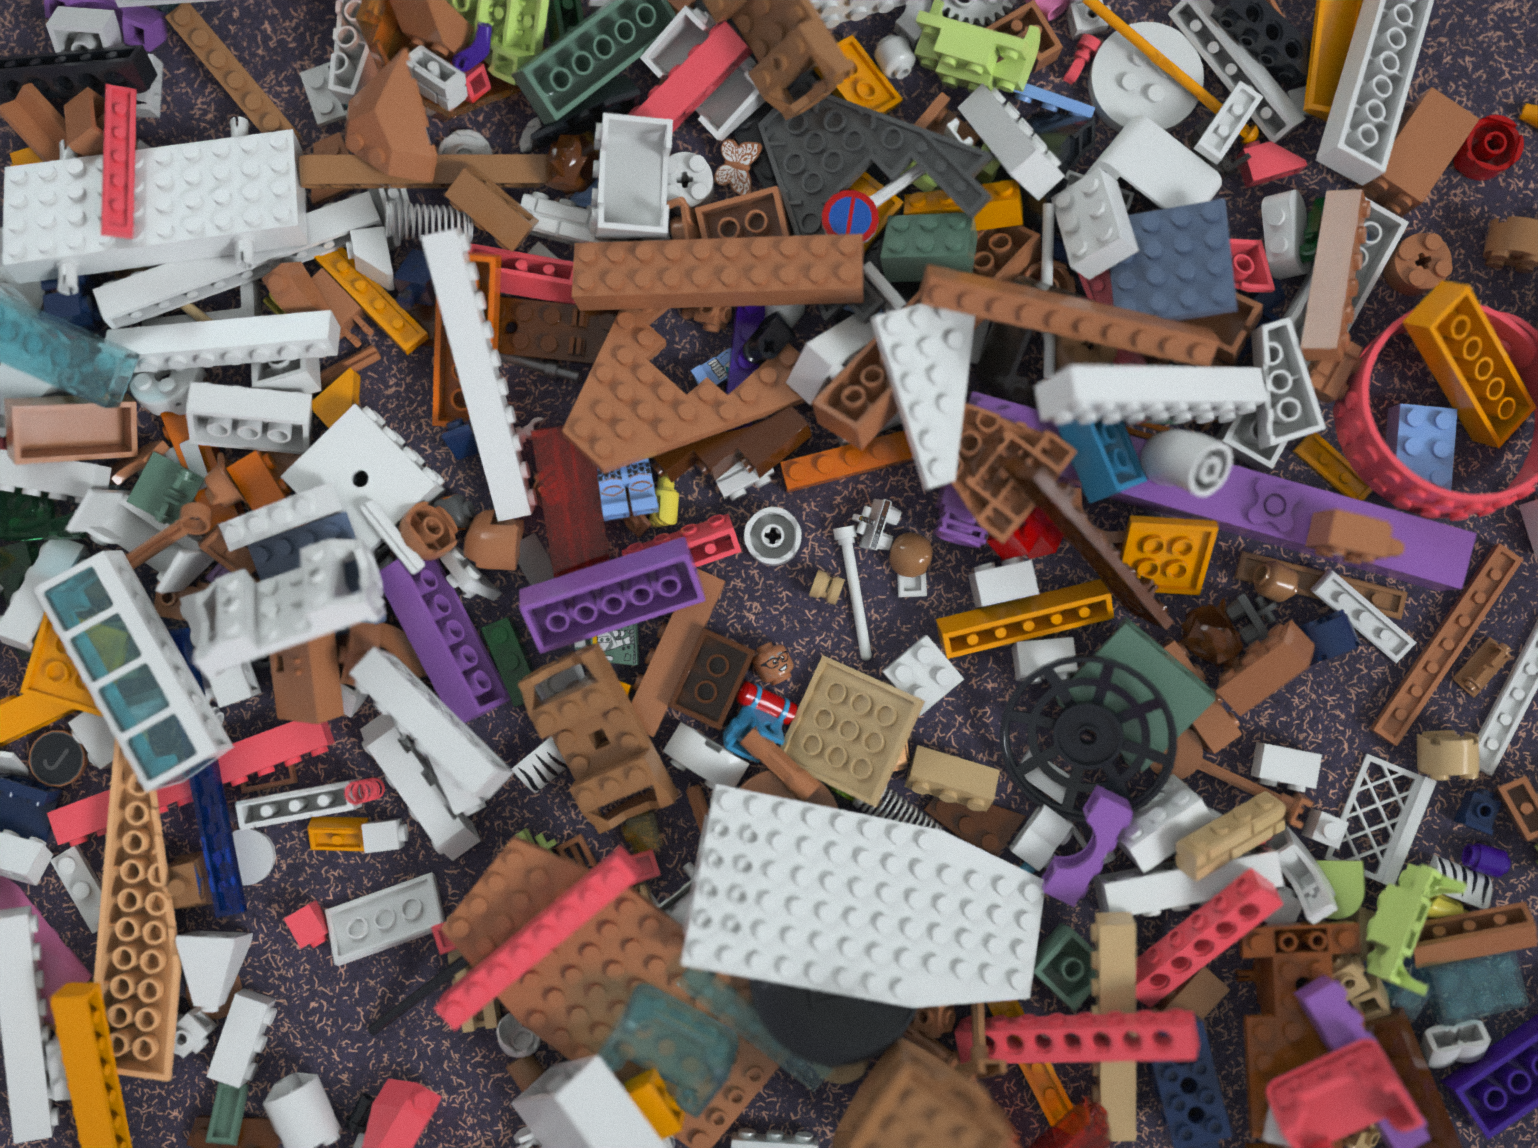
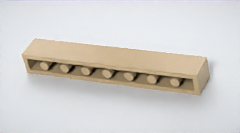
(1115, 991)

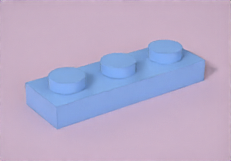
(1053, 101)

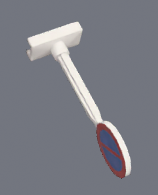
(857, 213)

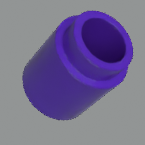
(1486, 859)

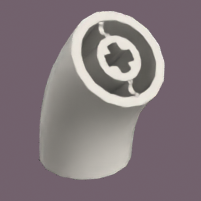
(1186, 461)

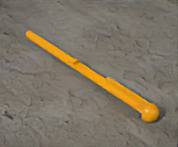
(1248, 134)

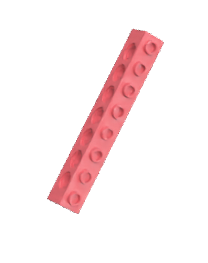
(1090, 1046)

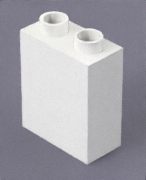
(583, 1108)

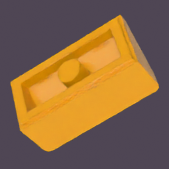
(336, 833)

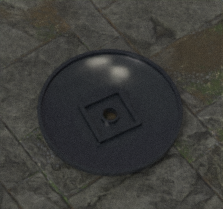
(827, 1025)

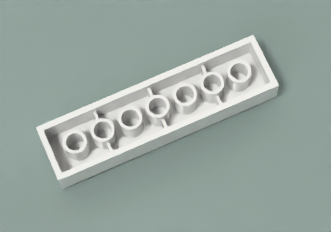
(1373, 87)
(1149, 394)

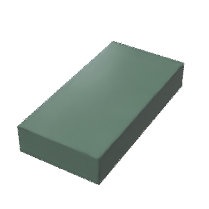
(227, 1114)

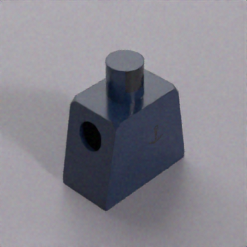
(415, 281)

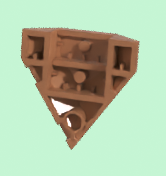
(389, 124)

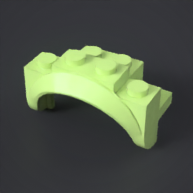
(969, 53)
(1400, 921)

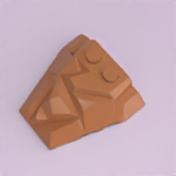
(981, 481)

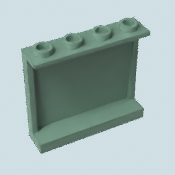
(1181, 688)

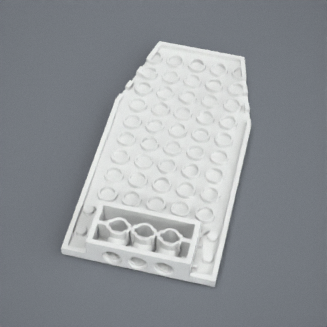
(857, 905)

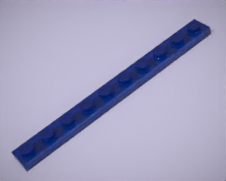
(213, 815)

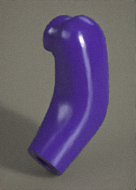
(476, 51)

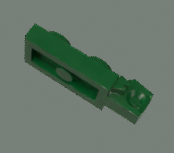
(1311, 234)

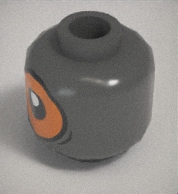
(458, 508)

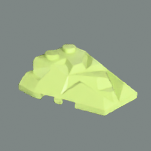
(516, 31)

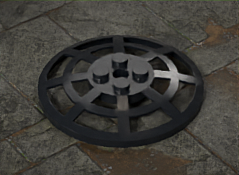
(1082, 753)

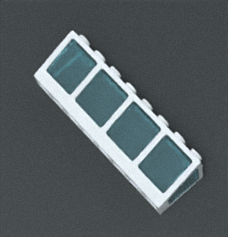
(133, 670)

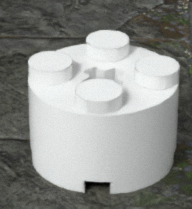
(691, 168)
(762, 523)

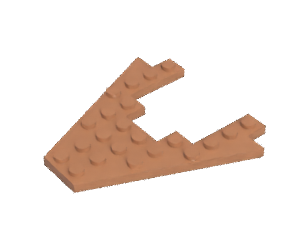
(637, 412)

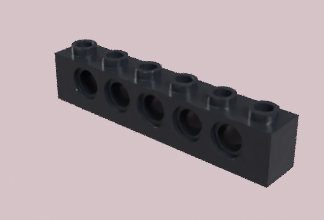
(70, 72)

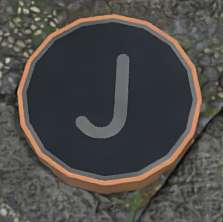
(57, 758)

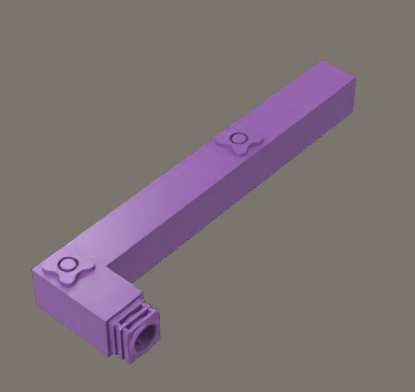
(1251, 507)

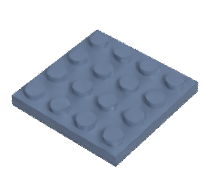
(1180, 263)
(282, 552)

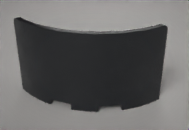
(1068, 140)

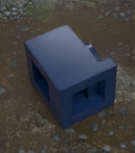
(1469, 811)

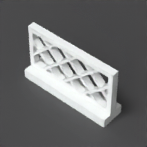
(1406, 823)

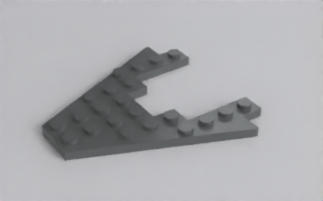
(837, 143)

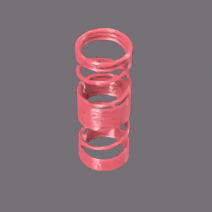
(363, 788)

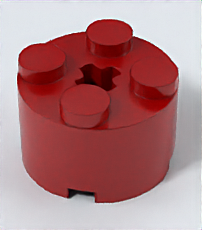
(1489, 148)

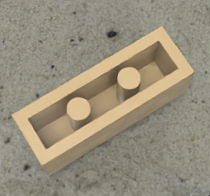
(952, 779)

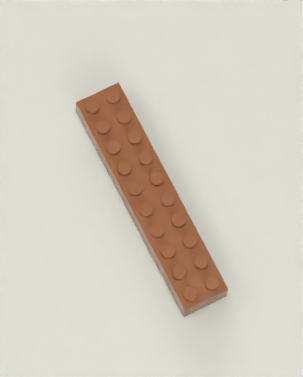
(719, 272)
(861, 396)

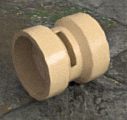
(826, 587)

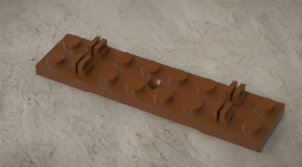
(541, 330)
(1120, 578)

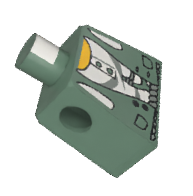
(619, 645)

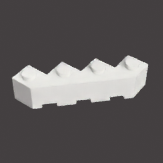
(414, 780)

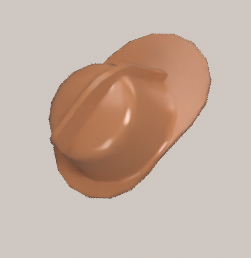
(221, 486)

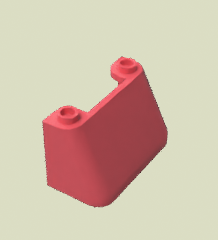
(1340, 1097)

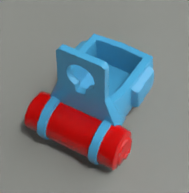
(759, 709)

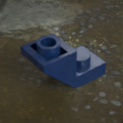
(460, 438)

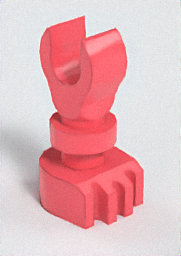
(1088, 46)

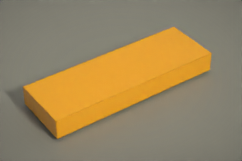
(1331, 466)

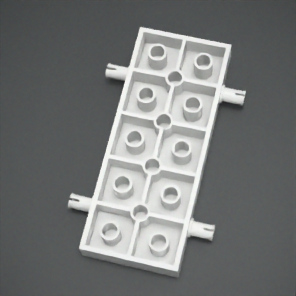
(187, 206)

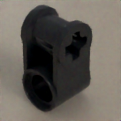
(768, 339)

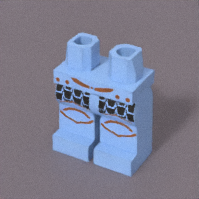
(641, 490)

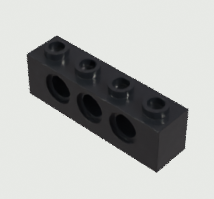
(1266, 37)

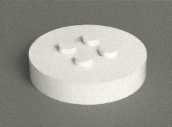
(1130, 84)

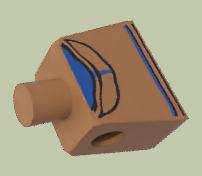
(189, 881)

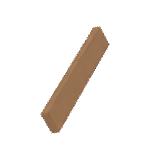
(1385, 599)

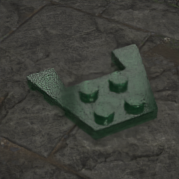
(32, 518)

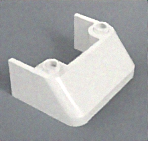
(115, 521)

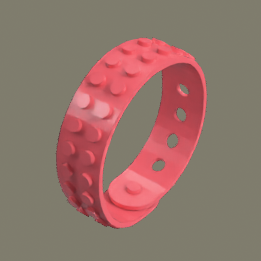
(1389, 476)

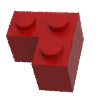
(1033, 538)

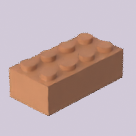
(69, 429)

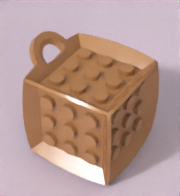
(920, 1104)

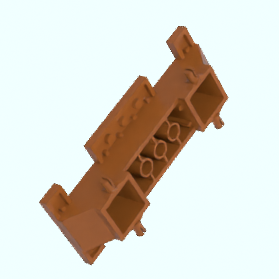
(1282, 1033)

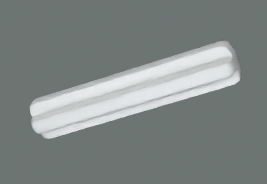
(392, 537)

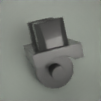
(1242, 606)

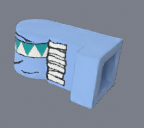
(715, 369)

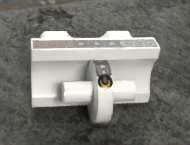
(872, 524)

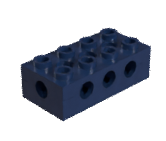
(1209, 1118)

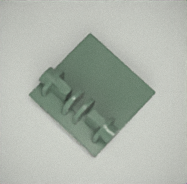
(164, 488)

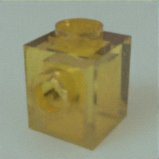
(643, 832)

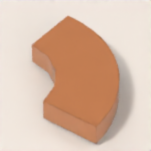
(130, 465)

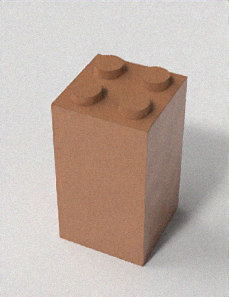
(1421, 151)

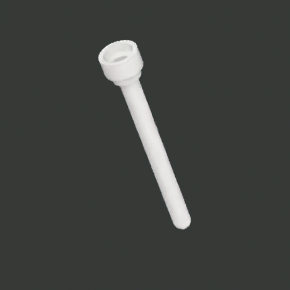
(846, 538)

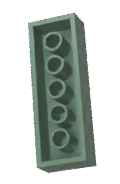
(591, 55)

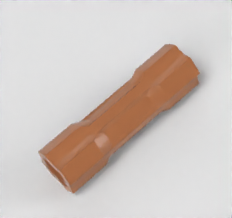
(795, 778)

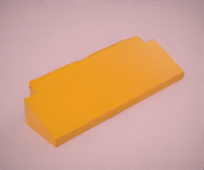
(1329, 47)

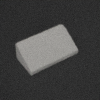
(534, 560)

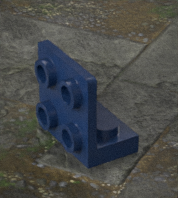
(26, 805)

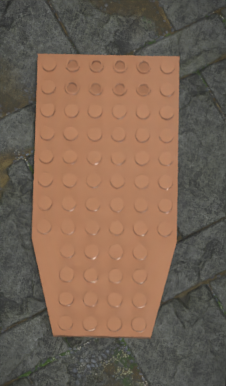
(588, 977)

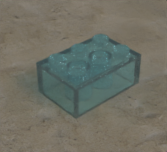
(1474, 987)

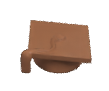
(684, 226)

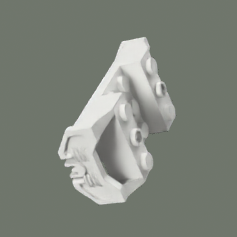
(255, 619)

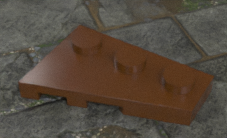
(979, 828)
(254, 1133)

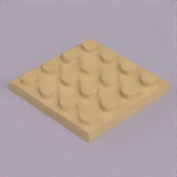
(851, 730)

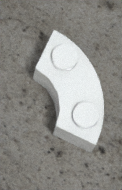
(704, 757)

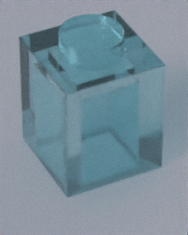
(1411, 1002)

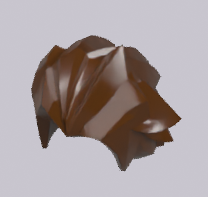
(571, 164)
(1211, 634)

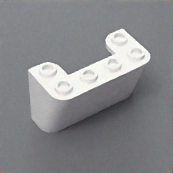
(732, 99)
(1158, 165)
(631, 177)

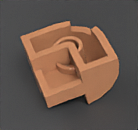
(493, 542)

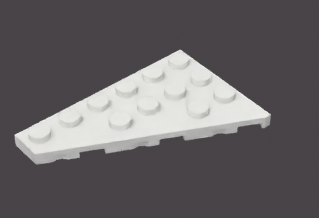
(928, 371)

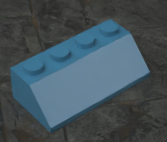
(1104, 458)

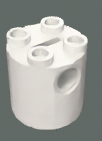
(301, 1112)

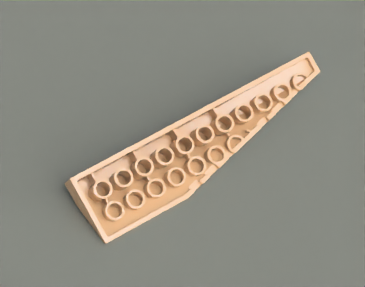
(137, 931)

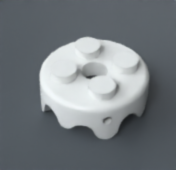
(169, 393)

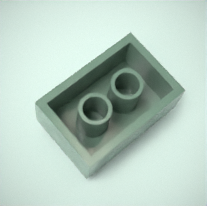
(925, 239)

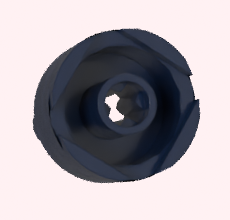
(1331, 636)

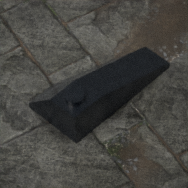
(614, 97)

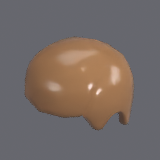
(910, 554)

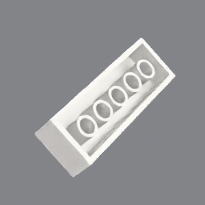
(430, 723)
(1171, 888)

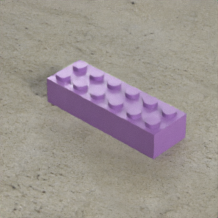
(611, 595)
(444, 639)

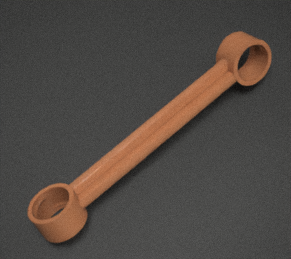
(173, 533)

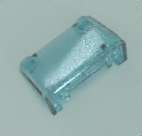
(676, 1041)

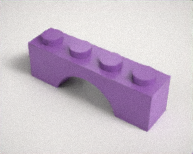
(137, 23)
(1069, 876)

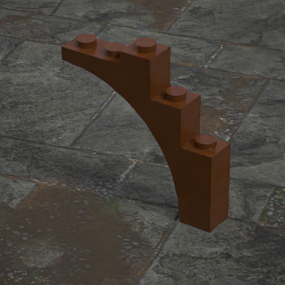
(754, 447)

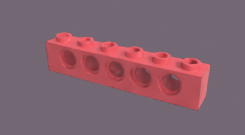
(1204, 935)

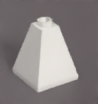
(212, 964)

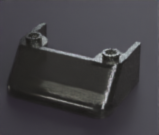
(1005, 350)

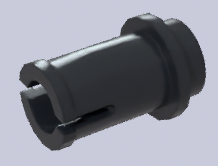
(357, 1120)

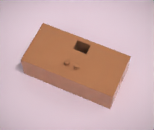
(307, 681)

